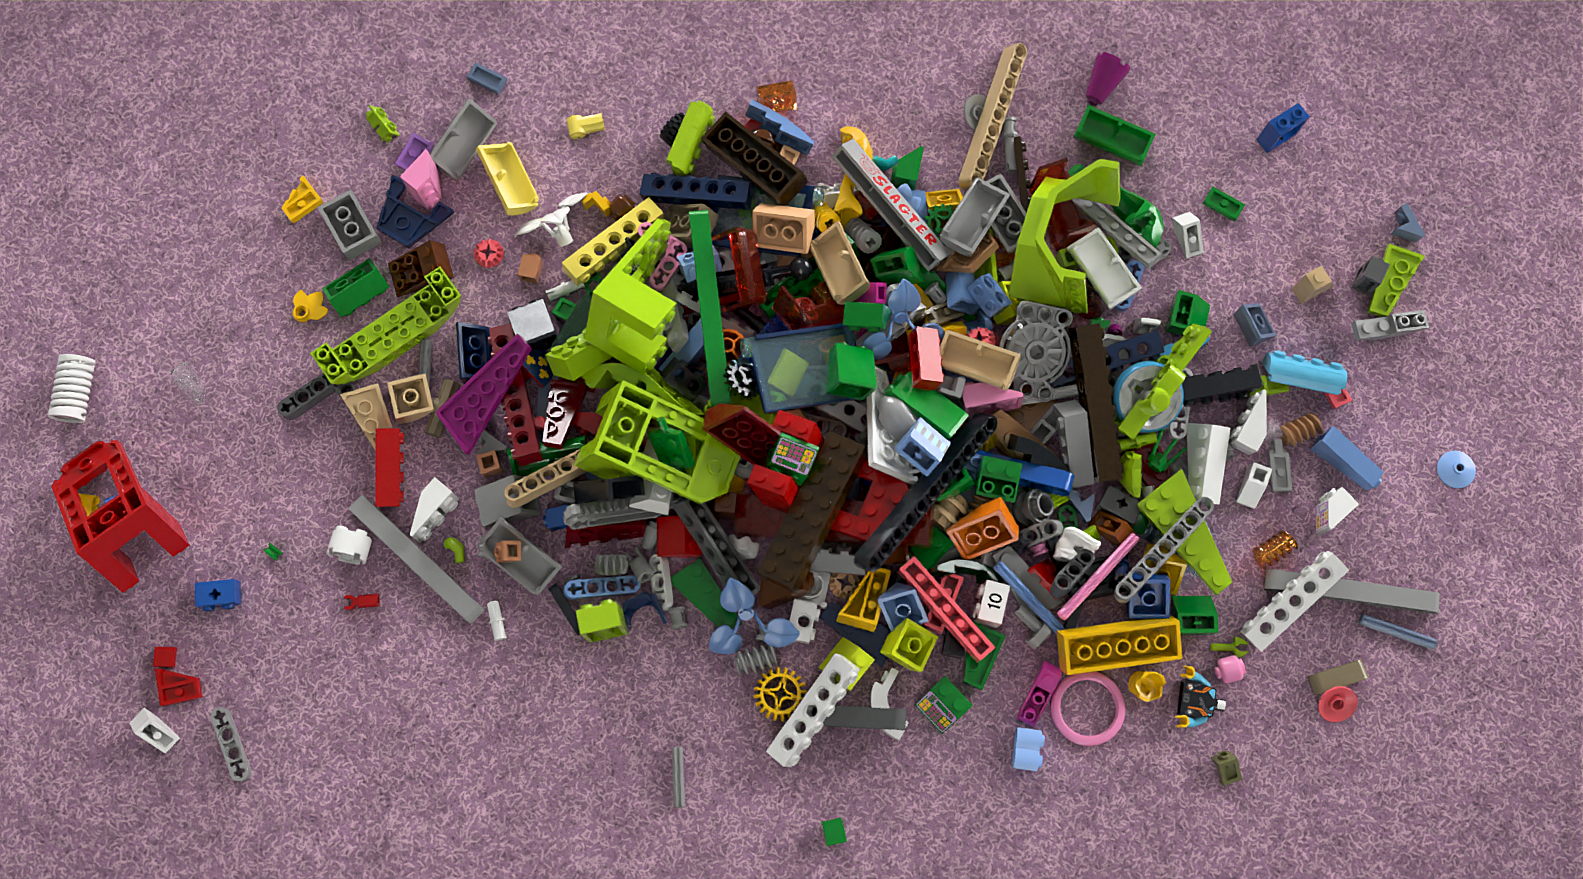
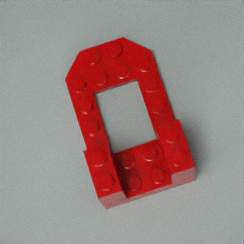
(780, 490)
(106, 530)

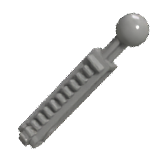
(605, 513)

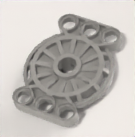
(1049, 340)

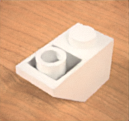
(1253, 485)

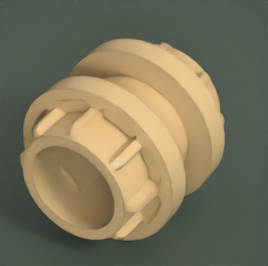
(948, 510)

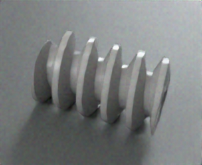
(863, 235)
(756, 659)

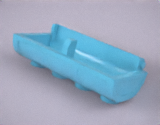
(1305, 373)

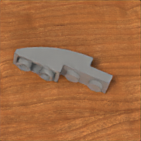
(1390, 326)

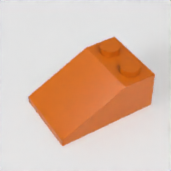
(984, 529)

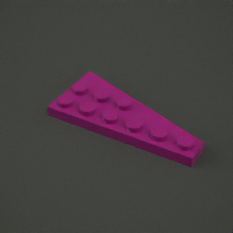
(476, 401)

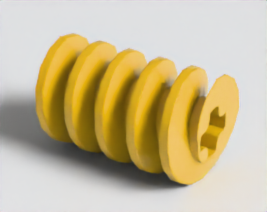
(824, 217)

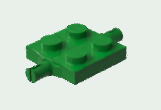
(671, 446)

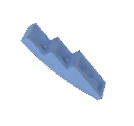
(776, 124)

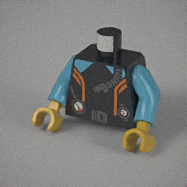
(1196, 700)

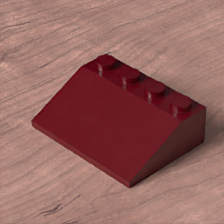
(741, 431)

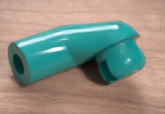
(884, 164)

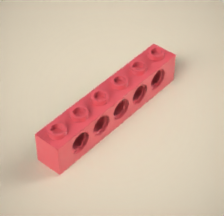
(946, 609)

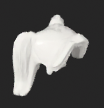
(1073, 541)

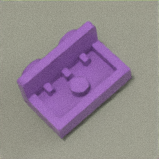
(413, 149)

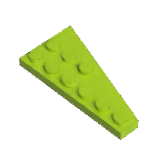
(1199, 551)

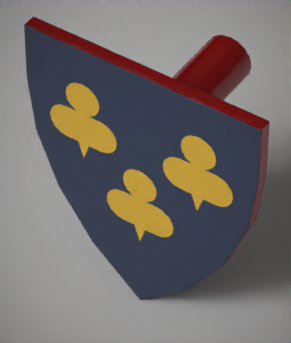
(537, 367)

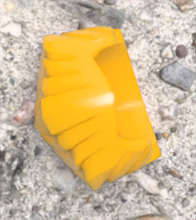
(1146, 685)

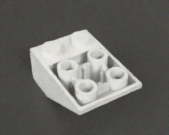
(1252, 425)
(433, 505)

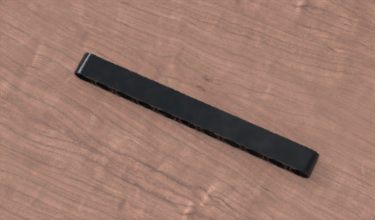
(924, 493)

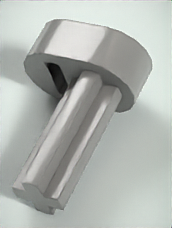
(1040, 630)

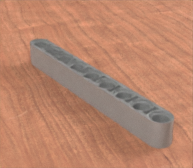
(416, 559)
(1363, 593)

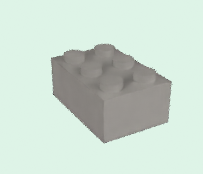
(349, 225)

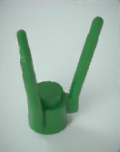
(1158, 462)

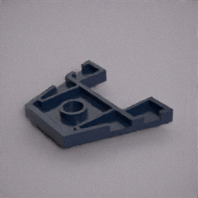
(404, 222)

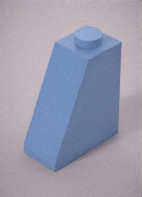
(957, 294)

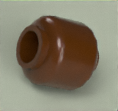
(620, 206)

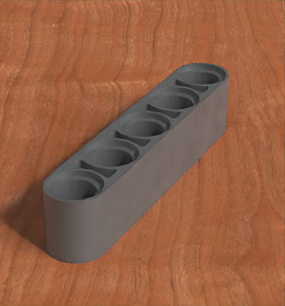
(866, 718)

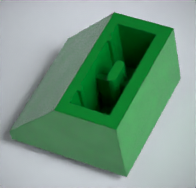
(896, 265)
(1185, 311)
(997, 478)
(1195, 614)

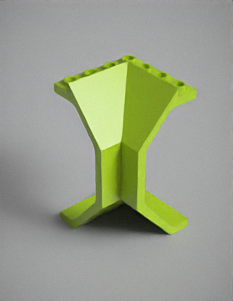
(1035, 270)

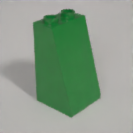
(928, 404)

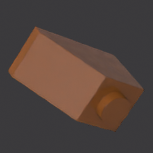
(1111, 527)

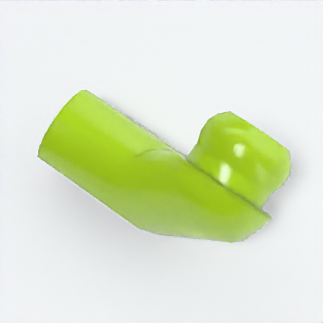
(457, 547)

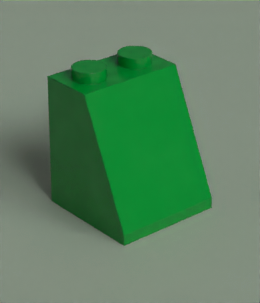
(851, 371)

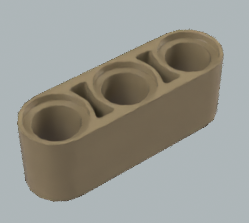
(1338, 676)

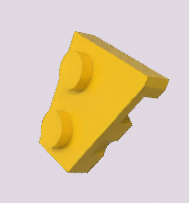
(301, 201)

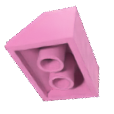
(423, 181)

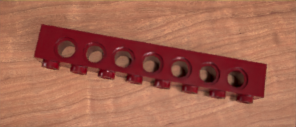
(530, 451)

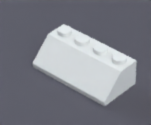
(656, 498)

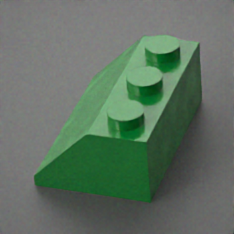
(355, 288)

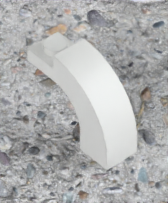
(879, 695)

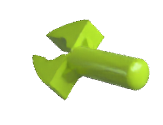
(1230, 647)

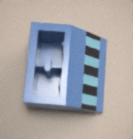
(923, 446)

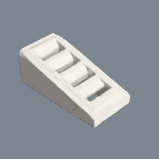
(1145, 325)

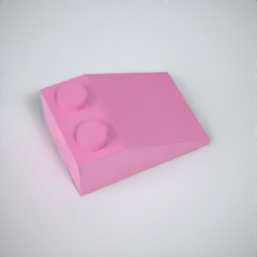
(987, 398)

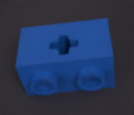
(206, 592)

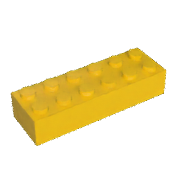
(1119, 645)

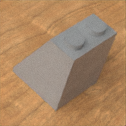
(493, 504)

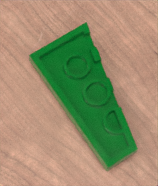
(703, 593)

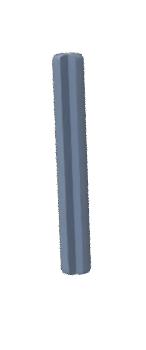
(1398, 631)

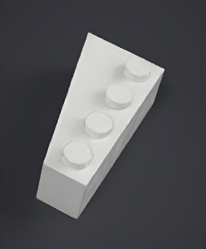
(1206, 459)

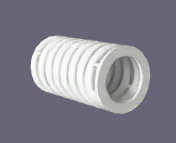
(77, 380)

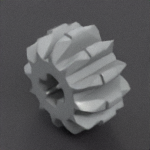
(611, 564)

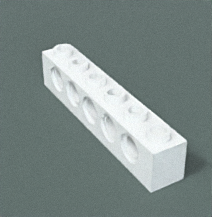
(1290, 612)
(803, 714)

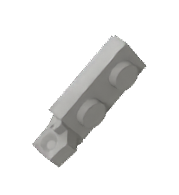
(1280, 464)

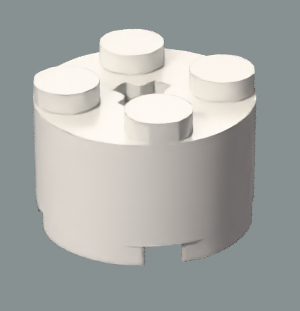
(349, 545)

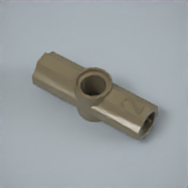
(435, 426)

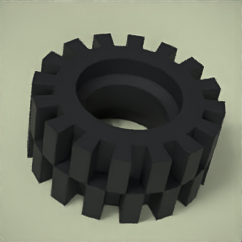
(671, 128)

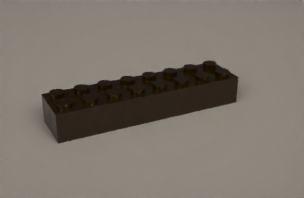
(1095, 398)
(813, 512)

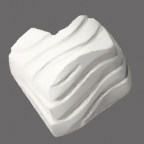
(745, 547)

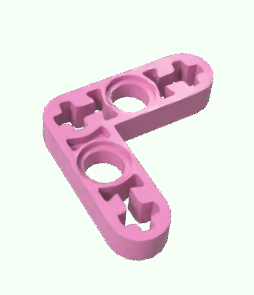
(672, 244)

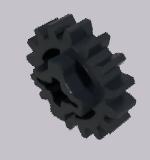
(741, 378)

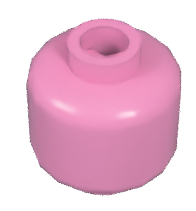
(1230, 669)

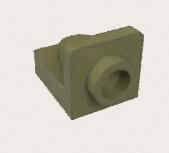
(1227, 767)

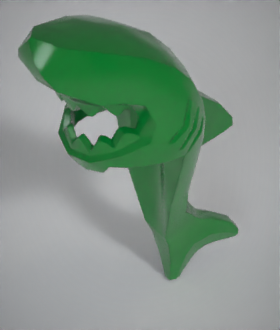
(1140, 216)

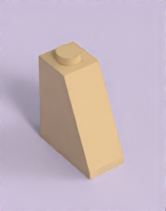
(1312, 284)

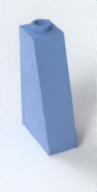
(691, 351)
(1347, 458)

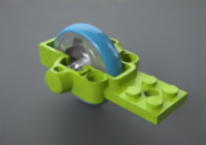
(1152, 391)

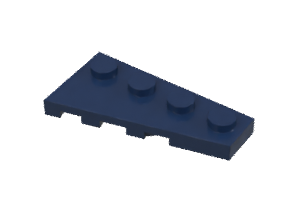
(868, 641)

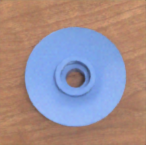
(1450, 475)

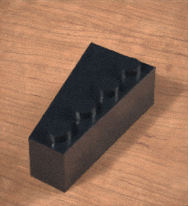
(1221, 387)

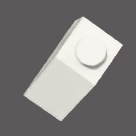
(1188, 233)
(153, 730)

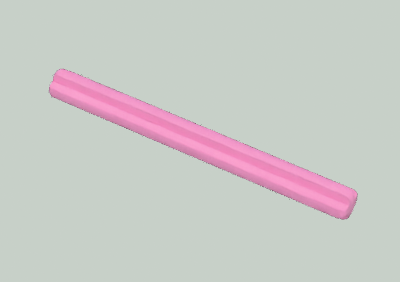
(1098, 576)

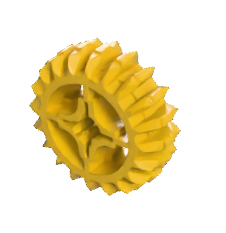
(784, 677)

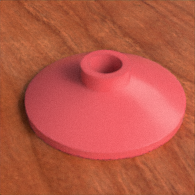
(1342, 708)

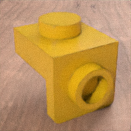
(594, 198)

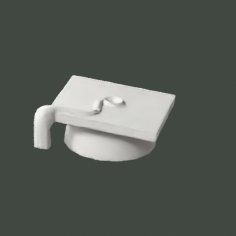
(819, 589)

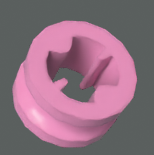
(1039, 549)

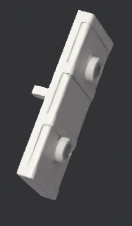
(1104, 268)

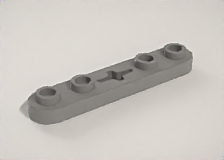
(685, 299)

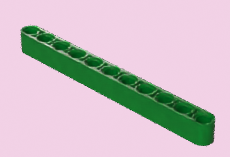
(709, 307)

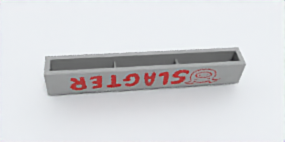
(890, 204)

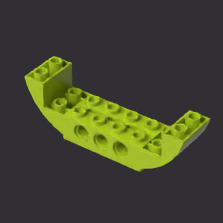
(391, 333)
(608, 374)

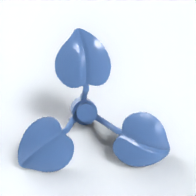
(902, 299)
(740, 598)

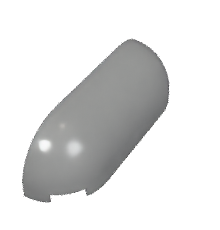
(895, 416)

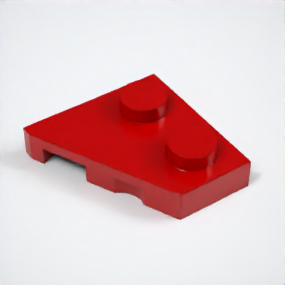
(1046, 571)
(176, 687)

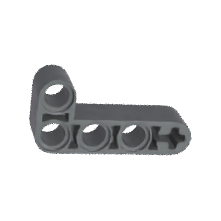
(314, 396)

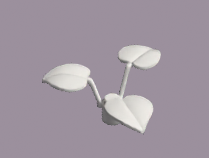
(560, 231)

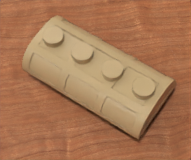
(839, 265)
(978, 360)

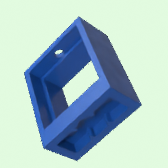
(1284, 126)

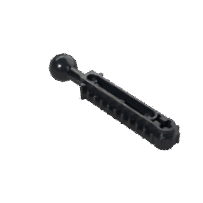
(799, 269)

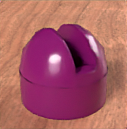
(1115, 329)

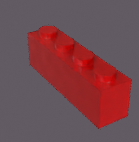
(388, 467)

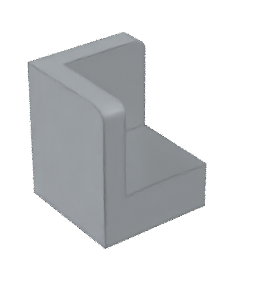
(951, 387)

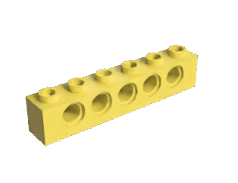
(616, 232)

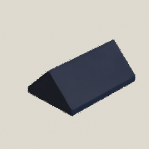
(472, 349)

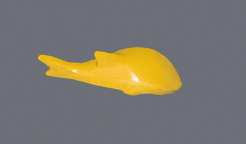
(846, 197)

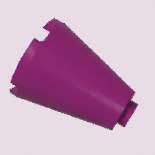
(1105, 77)

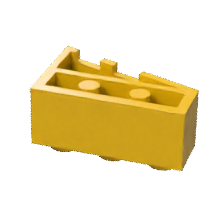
(863, 607)

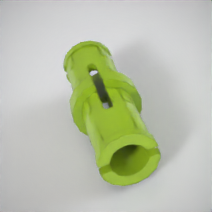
(1138, 441)

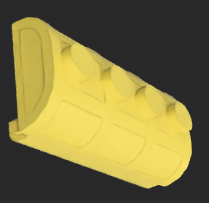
(508, 178)

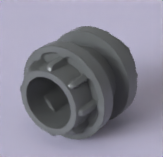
(1032, 507)

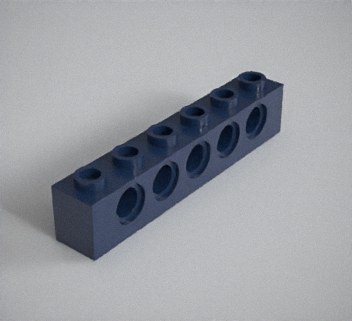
(721, 199)
(1151, 340)

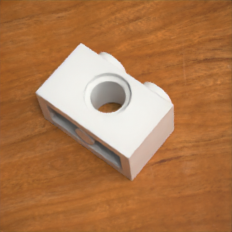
(809, 611)

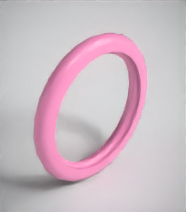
(1082, 739)

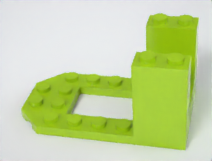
(625, 312)
(624, 422)

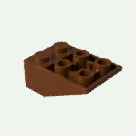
(410, 268)

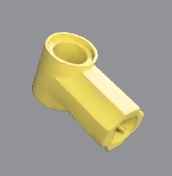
(580, 126)

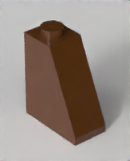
(724, 506)
(774, 595)

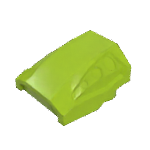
(1132, 473)

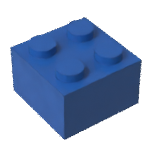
(1151, 599)

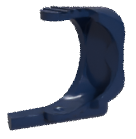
(641, 600)

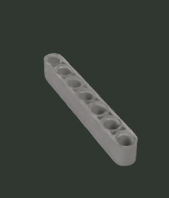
(1168, 541)

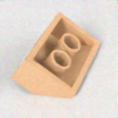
(783, 227)

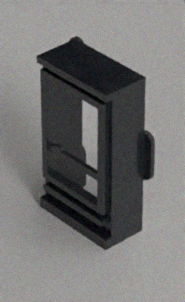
(605, 489)

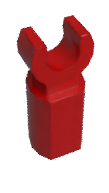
(363, 601)

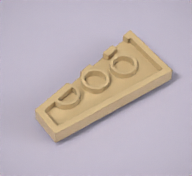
(368, 409)

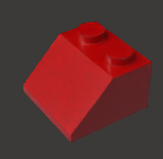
(675, 539)

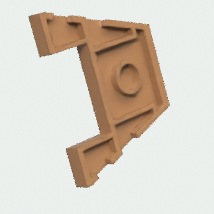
(969, 264)

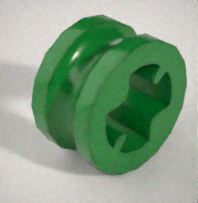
(273, 551)

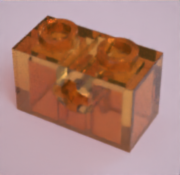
(777, 96)

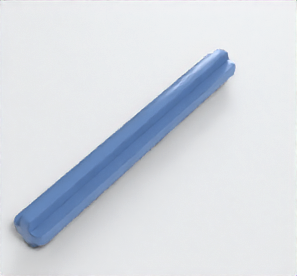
(1028, 597)

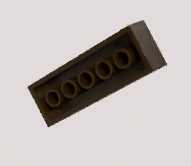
(754, 160)

